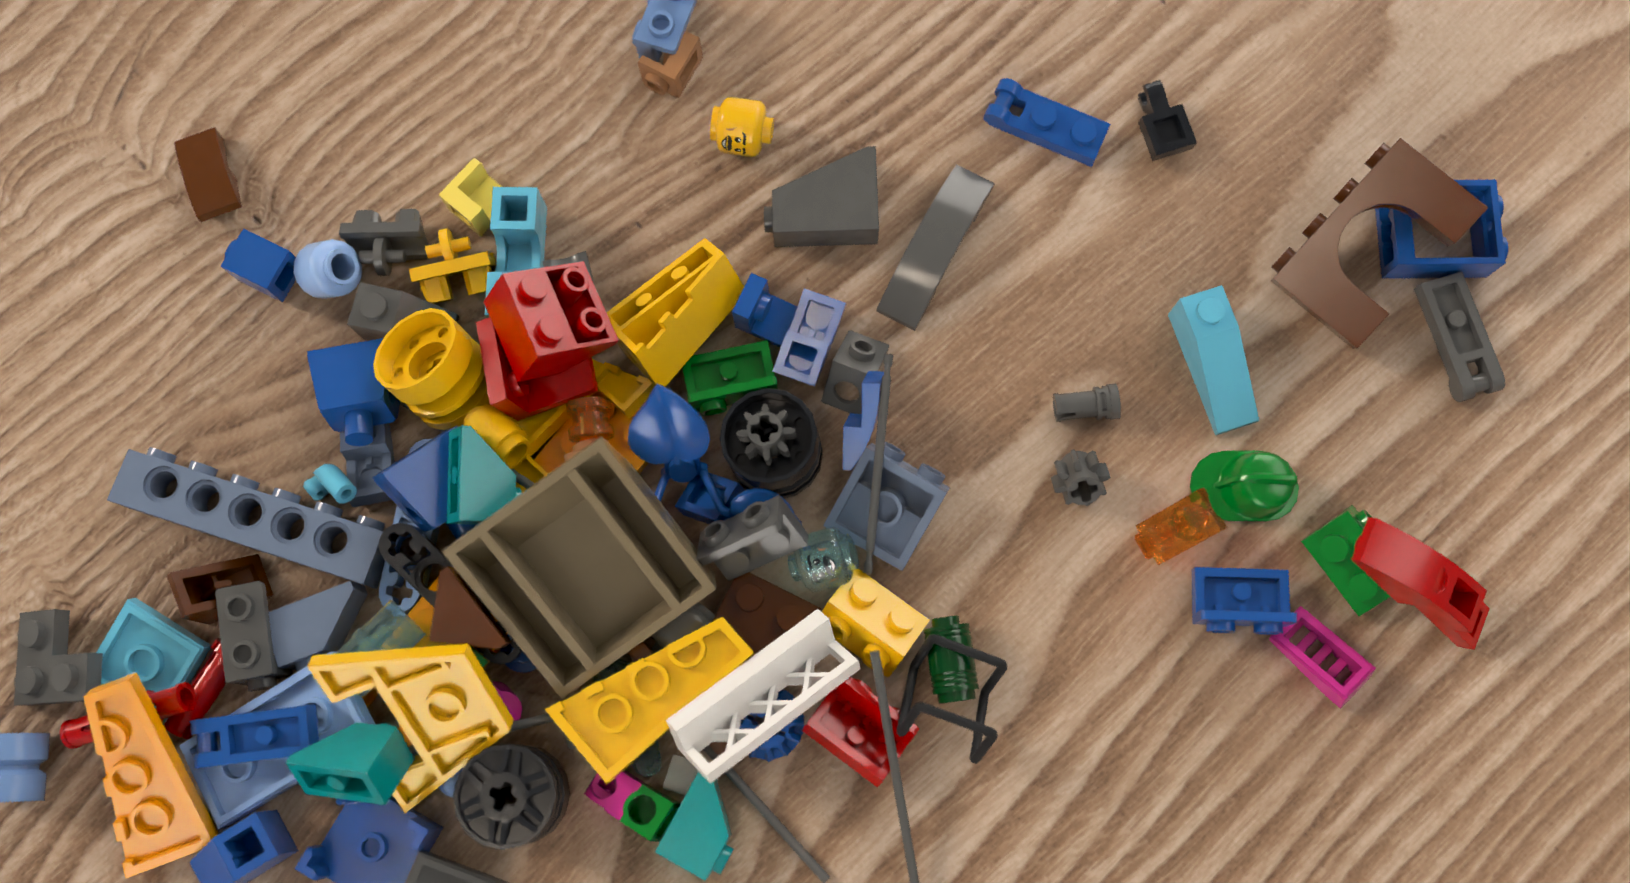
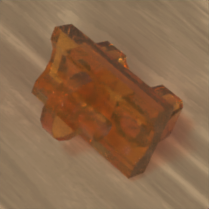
(1178, 527)

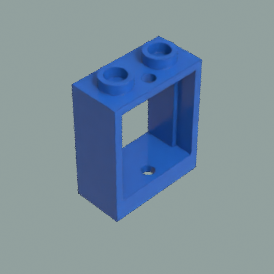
(1487, 241)

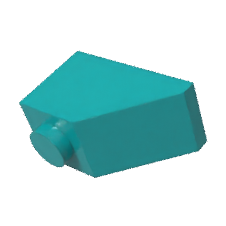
(476, 479)
(354, 764)
(699, 831)

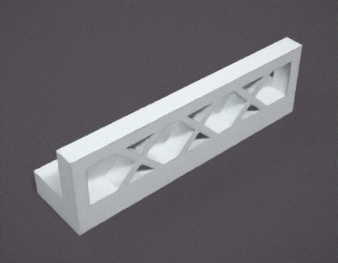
(755, 689)

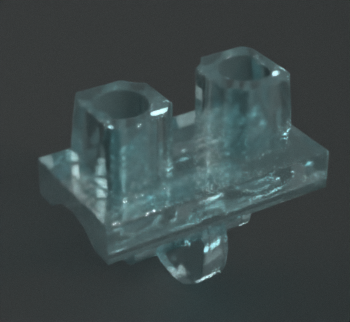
(385, 631)

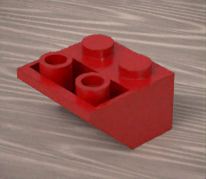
(549, 319)

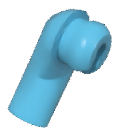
(330, 480)

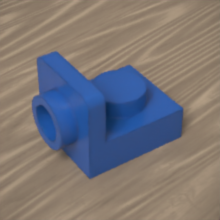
(697, 502)

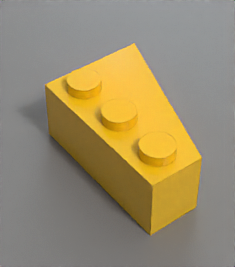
(676, 311)

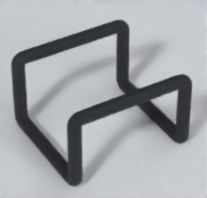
(908, 717)

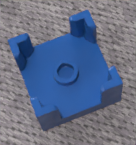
(370, 844)

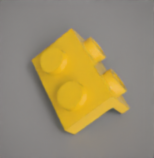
(871, 619)

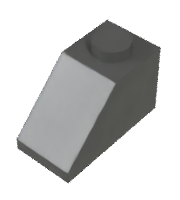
(381, 308)

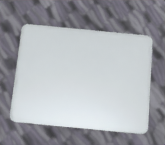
(680, 775)

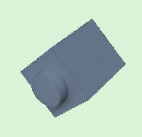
(314, 624)

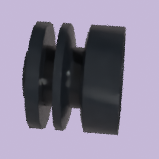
(786, 474)
(537, 783)

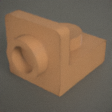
(676, 69)

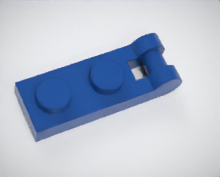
(1046, 122)
(254, 735)

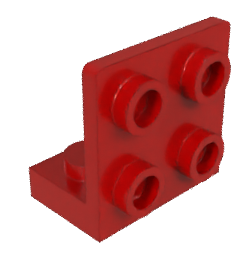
(530, 396)

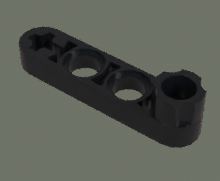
(415, 579)

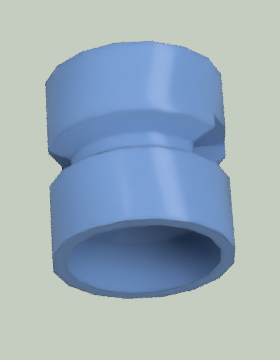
(20, 766)

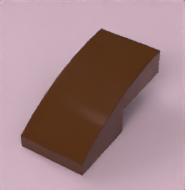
(206, 174)

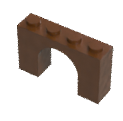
(1397, 181)

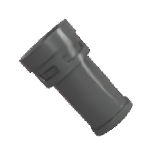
(1086, 404)

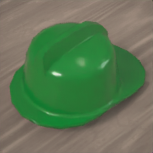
(1247, 485)

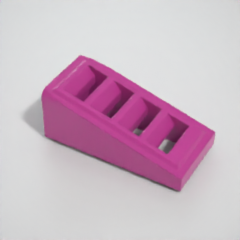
(1324, 680)

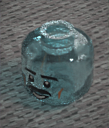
(825, 561)

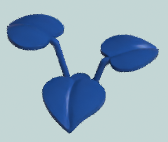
(676, 435)

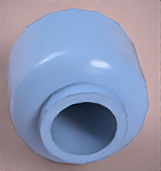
(327, 269)

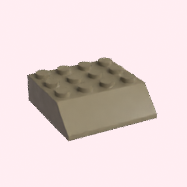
(582, 566)

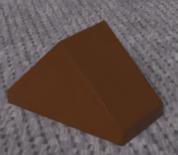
(196, 586)
(461, 616)

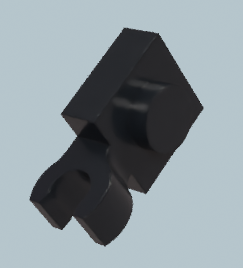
(1164, 127)

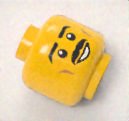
(741, 126)

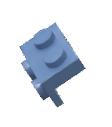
(662, 27)

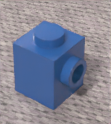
(260, 264)

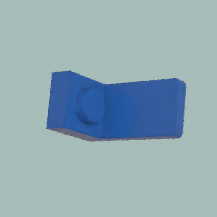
(762, 313)

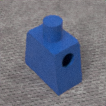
(349, 392)
(421, 485)

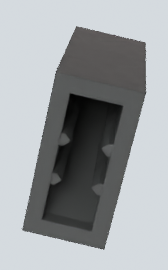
(828, 205)

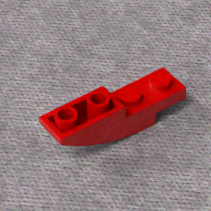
(1424, 579)

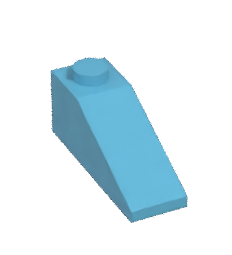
(1215, 358)

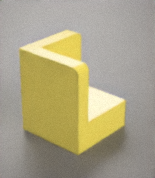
(471, 196)

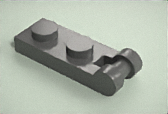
(1460, 336)

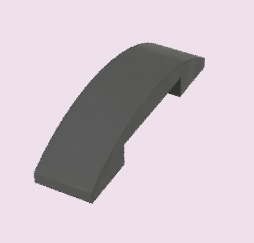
(934, 246)

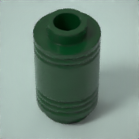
(951, 672)

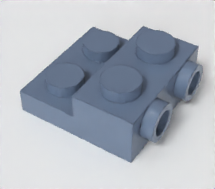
(905, 504)

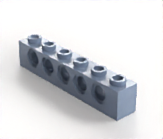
(143, 487)

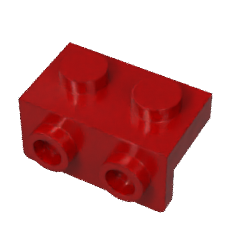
(852, 729)

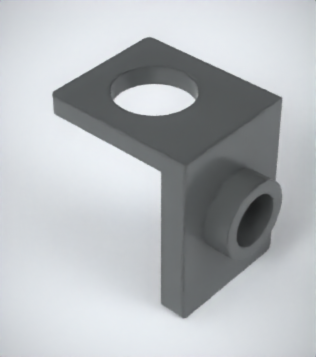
(851, 363)

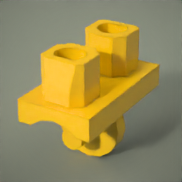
(434, 276)

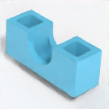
(518, 229)

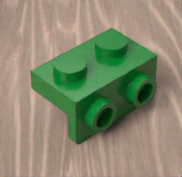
(727, 375)
(1333, 550)

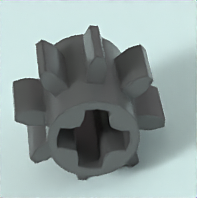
(756, 429)
(1080, 477)

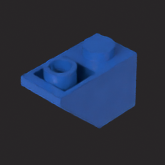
(245, 850)

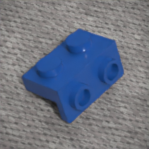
(1241, 598)

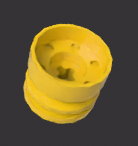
(432, 368)

